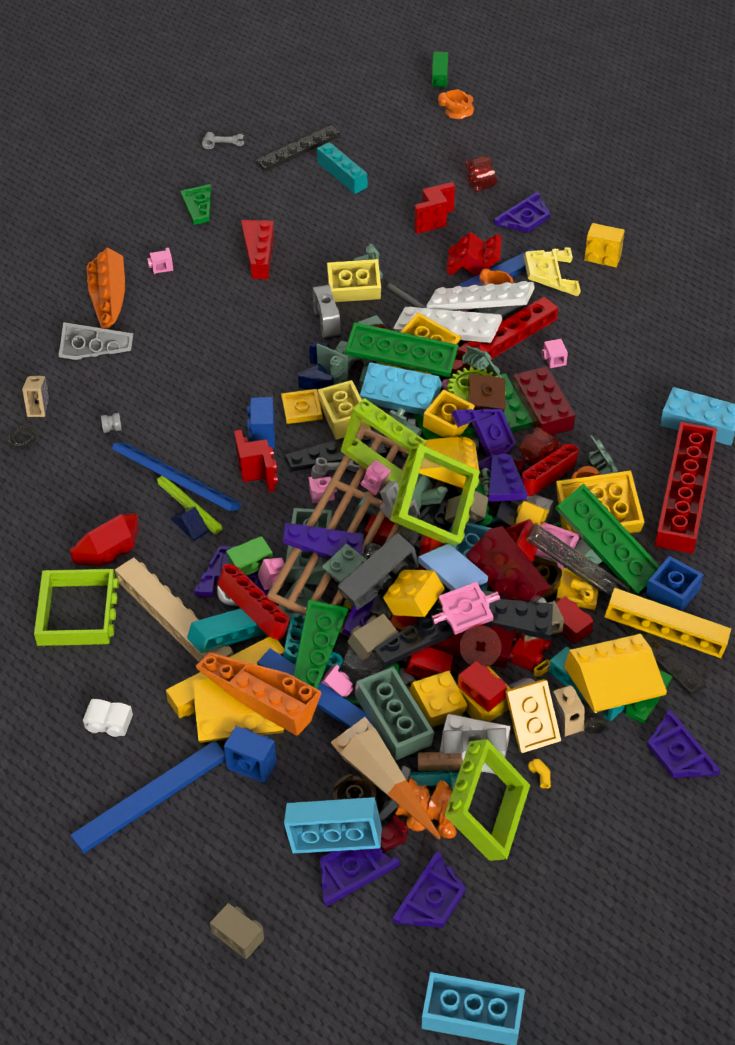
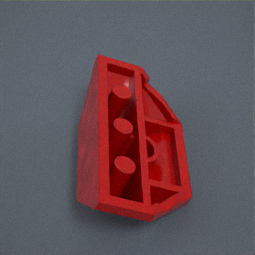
(107, 541)

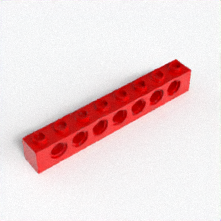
(512, 331)

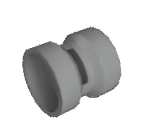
(111, 423)

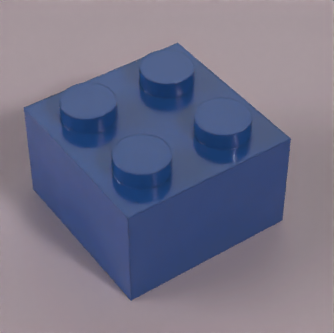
(262, 420)
(674, 584)
(250, 754)

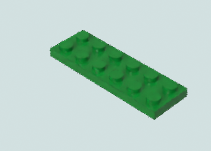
(401, 349)
(608, 538)

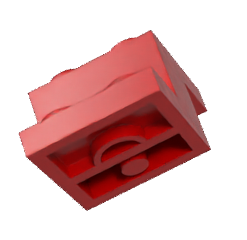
(434, 207)
(473, 254)
(256, 460)

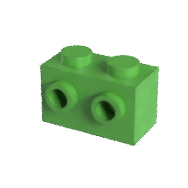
(249, 555)

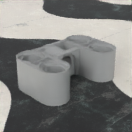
(325, 307)
(458, 740)

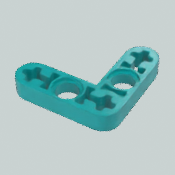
(293, 645)
(433, 777)

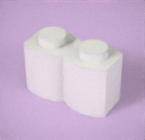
(107, 717)

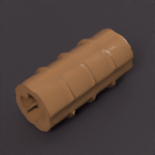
(439, 761)

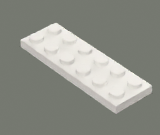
(481, 296)
(468, 325)

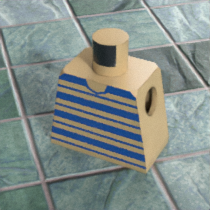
(35, 388)
(567, 704)

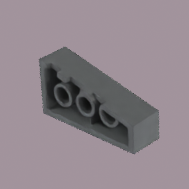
(378, 571)

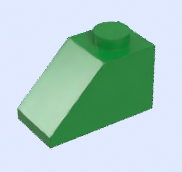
(440, 69)

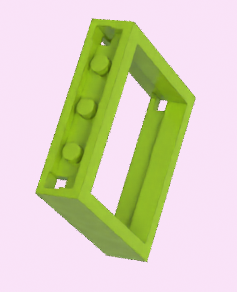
(386, 425)
(407, 486)
(60, 578)
(499, 843)

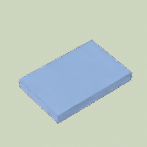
(452, 567)

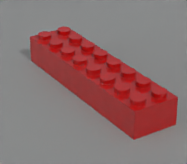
(686, 488)

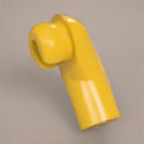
(585, 589)
(543, 771)

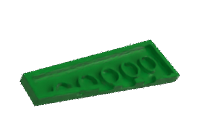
(317, 640)

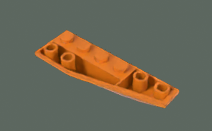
(106, 286)
(264, 690)

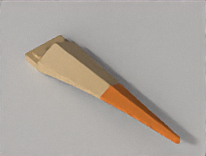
(368, 754)

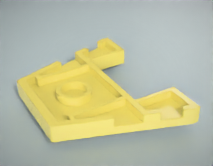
(544, 269)

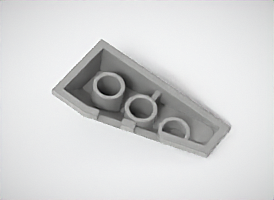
(88, 341)

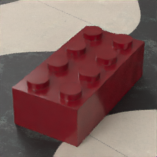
(544, 400)
(507, 567)

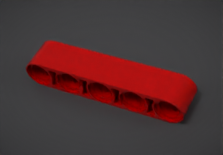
(550, 469)
(253, 601)

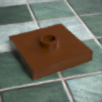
(486, 392)

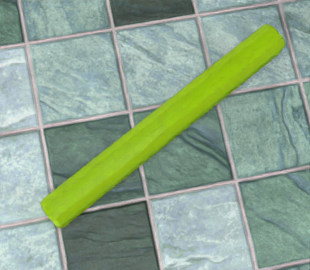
(187, 502)

